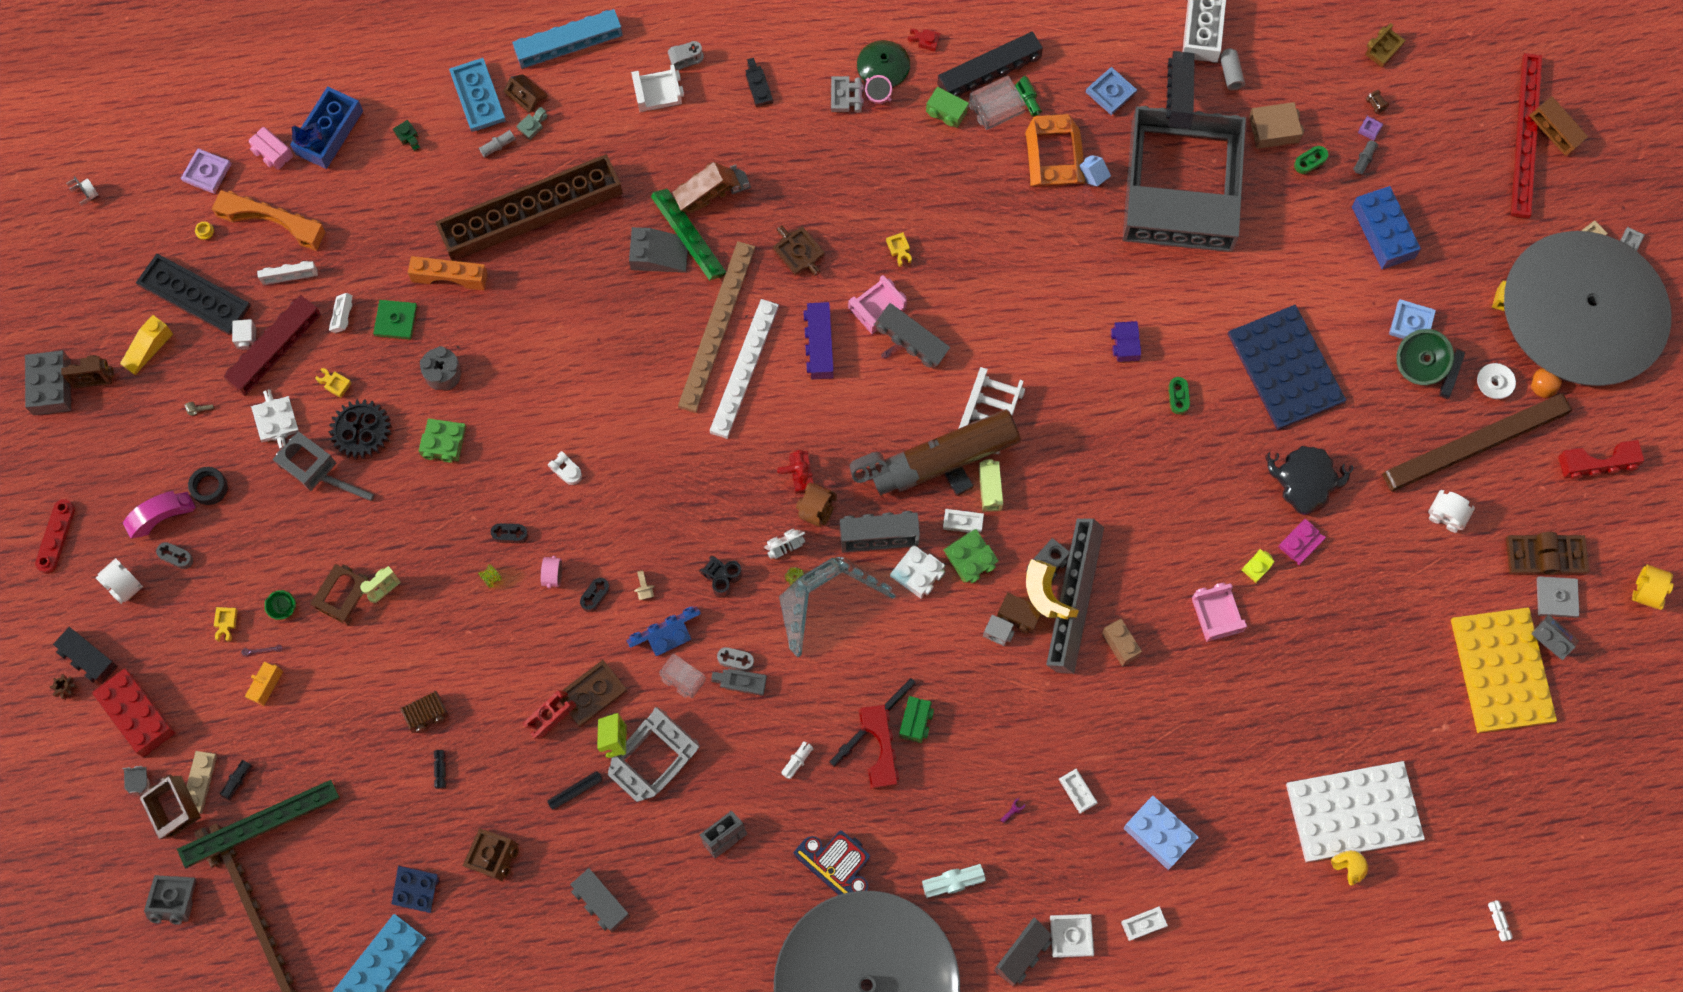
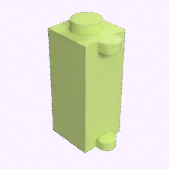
(990, 485)

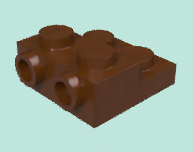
(90, 373)
(491, 855)

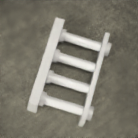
(977, 397)

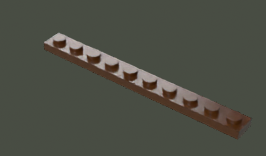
(258, 922)

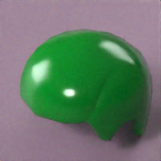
(280, 604)

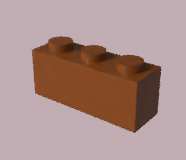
(1558, 126)

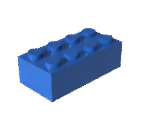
(337, 117)
(1386, 227)

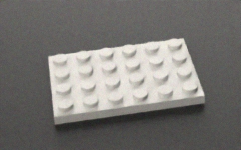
(1355, 811)

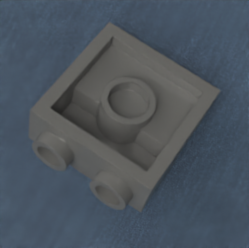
(170, 899)

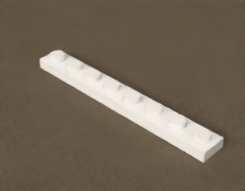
(744, 369)

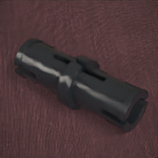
(235, 780)

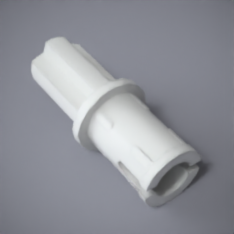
(797, 760)

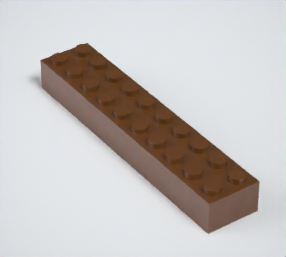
(529, 207)

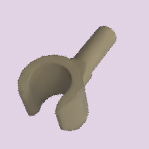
(192, 410)

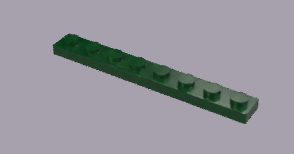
(257, 824)

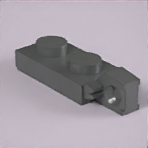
(741, 681)

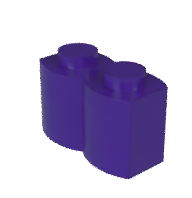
(1126, 341)

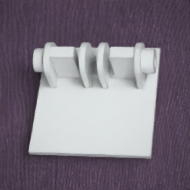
(795, 538)

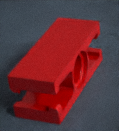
(557, 714)

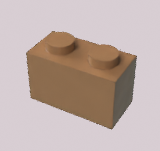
(1121, 642)

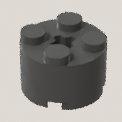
(439, 359)

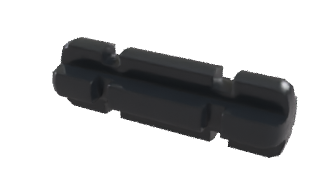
(439, 769)

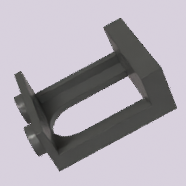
(315, 472)

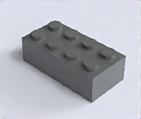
(879, 531)

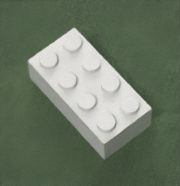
(1204, 29)

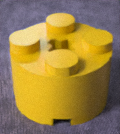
(1652, 587)

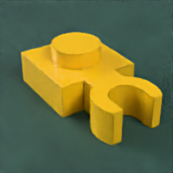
(899, 246)
(335, 384)
(225, 620)

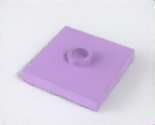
(206, 171)

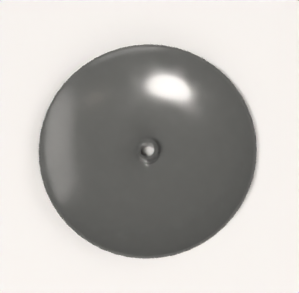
(1565, 334)
(869, 939)

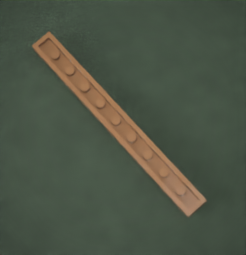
(716, 327)

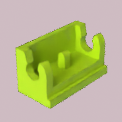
(612, 735)

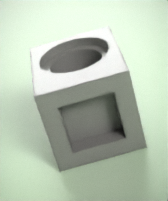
(999, 630)

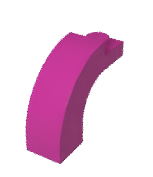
(156, 509)

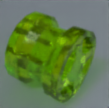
(489, 576)

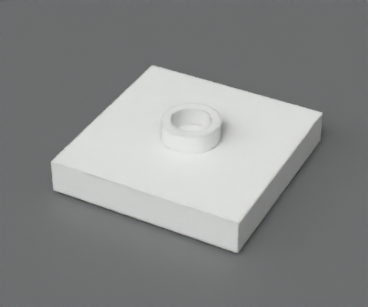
(1071, 936)

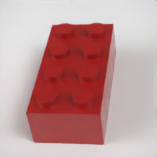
(133, 713)

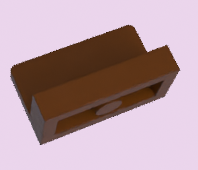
(524, 92)

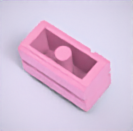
(270, 148)

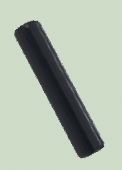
(574, 790)

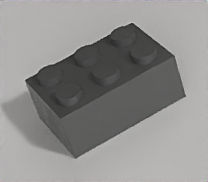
(44, 385)

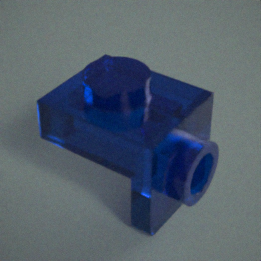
(307, 136)

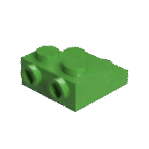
(442, 440)
(971, 556)

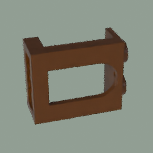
(344, 613)

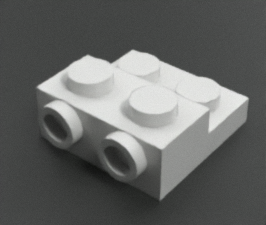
(918, 571)

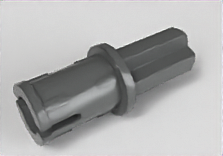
(1365, 157)

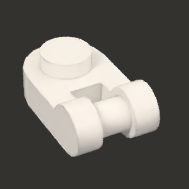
(570, 474)

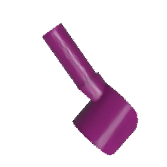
(1012, 811)

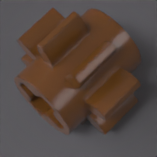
(69, 687)

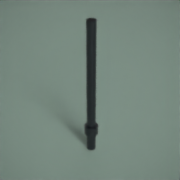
(846, 749)

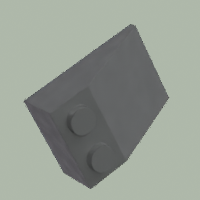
(657, 251)

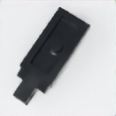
(758, 84)

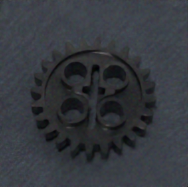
(343, 428)

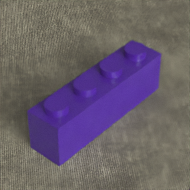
(819, 340)

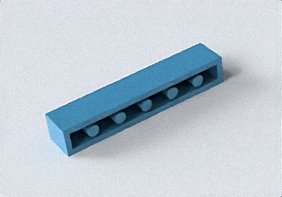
(567, 38)

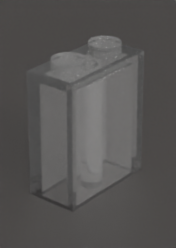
(996, 103)

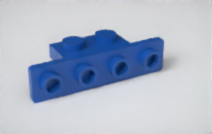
(667, 634)

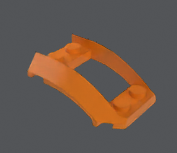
(1054, 174)

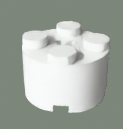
(1451, 510)
(120, 580)

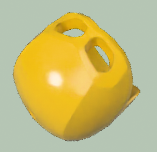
(1354, 862)

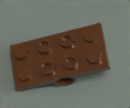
(1547, 554)

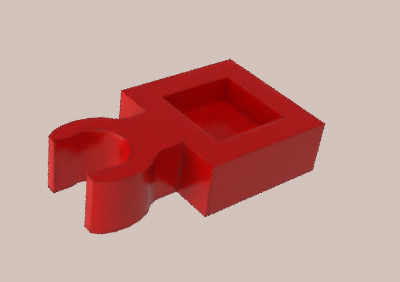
(927, 39)

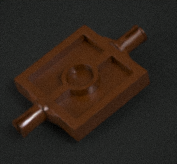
(798, 250)

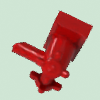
(800, 470)

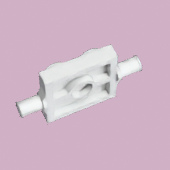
(275, 419)

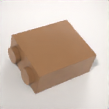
(1276, 125)

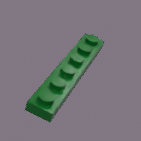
(688, 234)

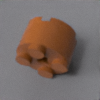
(816, 504)

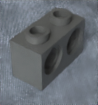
(1045, 555)

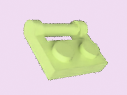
(385, 580)

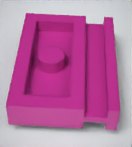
(1302, 541)

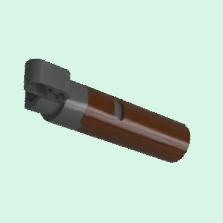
(938, 455)

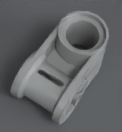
(684, 55)

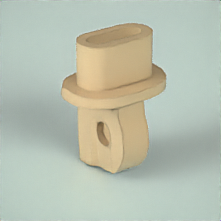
(645, 590)

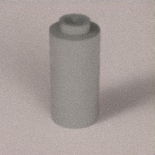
(1232, 69)

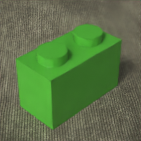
(947, 107)

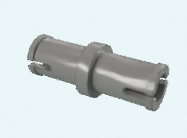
(497, 143)

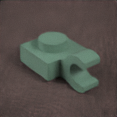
(531, 125)

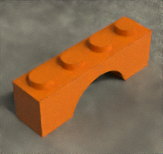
(429, 270)

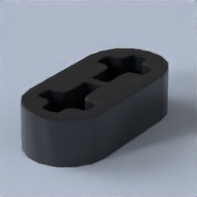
(509, 528)
(591, 591)

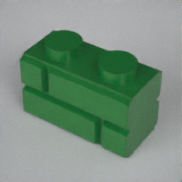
(915, 720)

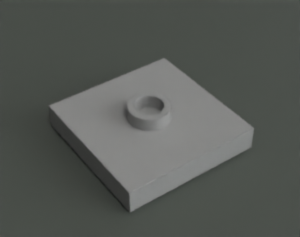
(1557, 597)

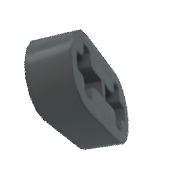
(173, 560)

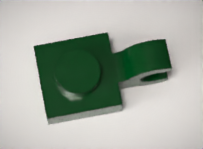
(407, 134)

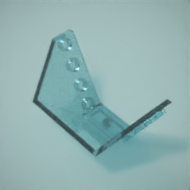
(795, 598)

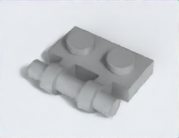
(840, 94)

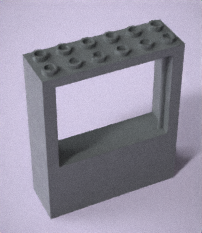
(1182, 216)

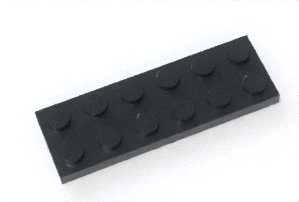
(192, 294)

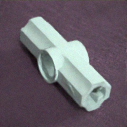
(953, 881)

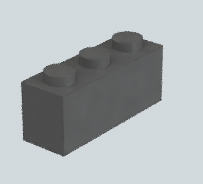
(599, 901)

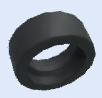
(201, 473)

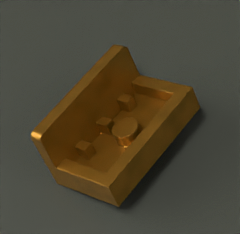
(1384, 46)

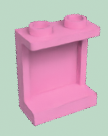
(873, 302)
(1218, 612)

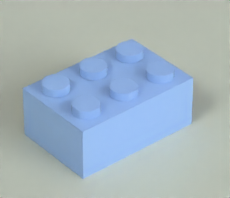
(1160, 832)

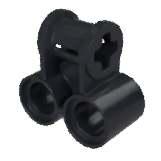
(718, 574)

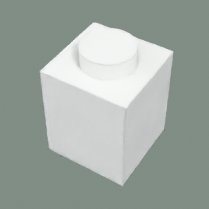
(243, 334)

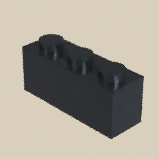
(84, 656)

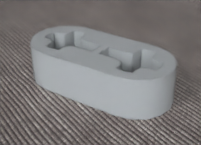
(736, 654)

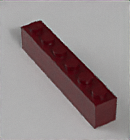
(272, 345)

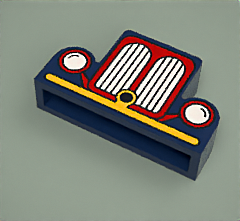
(836, 862)

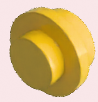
(204, 230)

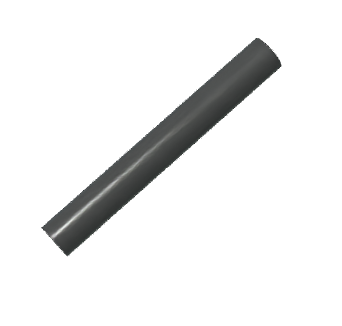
(348, 487)

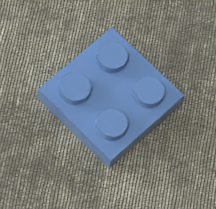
(1111, 91)

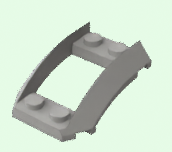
(672, 735)

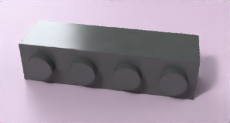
(911, 336)

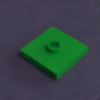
(395, 319)

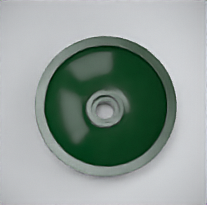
(894, 68)
(1412, 356)

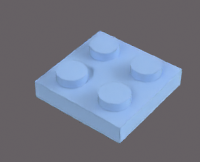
(1409, 318)

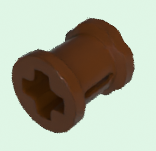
(1382, 104)

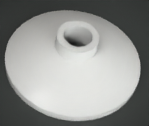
(1501, 375)

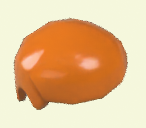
(1545, 383)

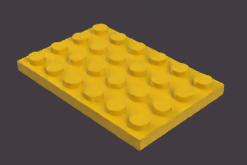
(1503, 670)

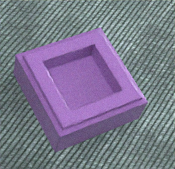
(1370, 128)

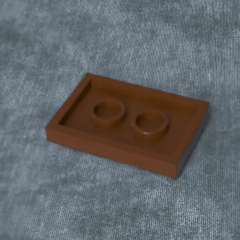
(593, 692)

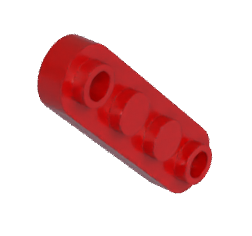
(55, 536)

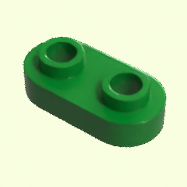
(1310, 161)
(1179, 396)

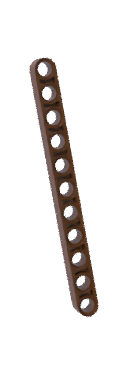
(1477, 442)

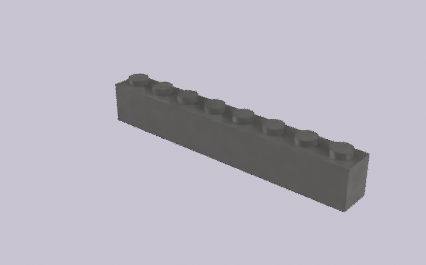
(1076, 594)

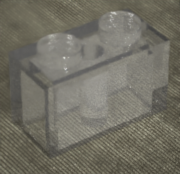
(682, 676)

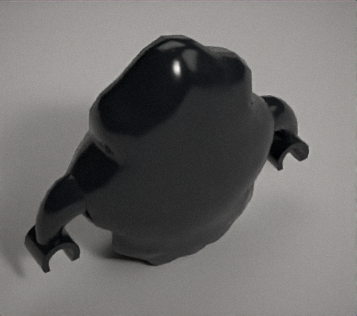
(1307, 478)

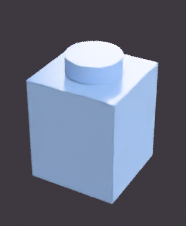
(1094, 170)

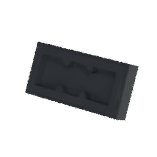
(958, 481)

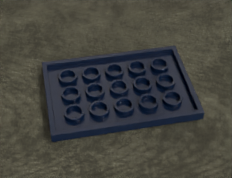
(1286, 367)

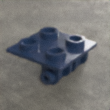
(414, 889)

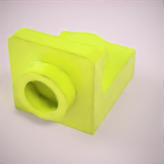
(1258, 565)

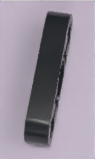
(1450, 379)

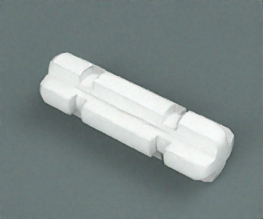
(1500, 921)

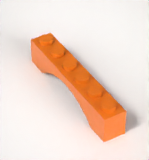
(236, 208)

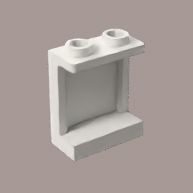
(657, 89)

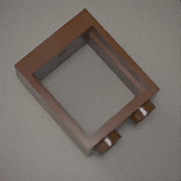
(156, 813)

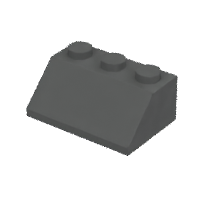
(1024, 953)

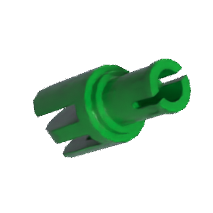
(1029, 95)

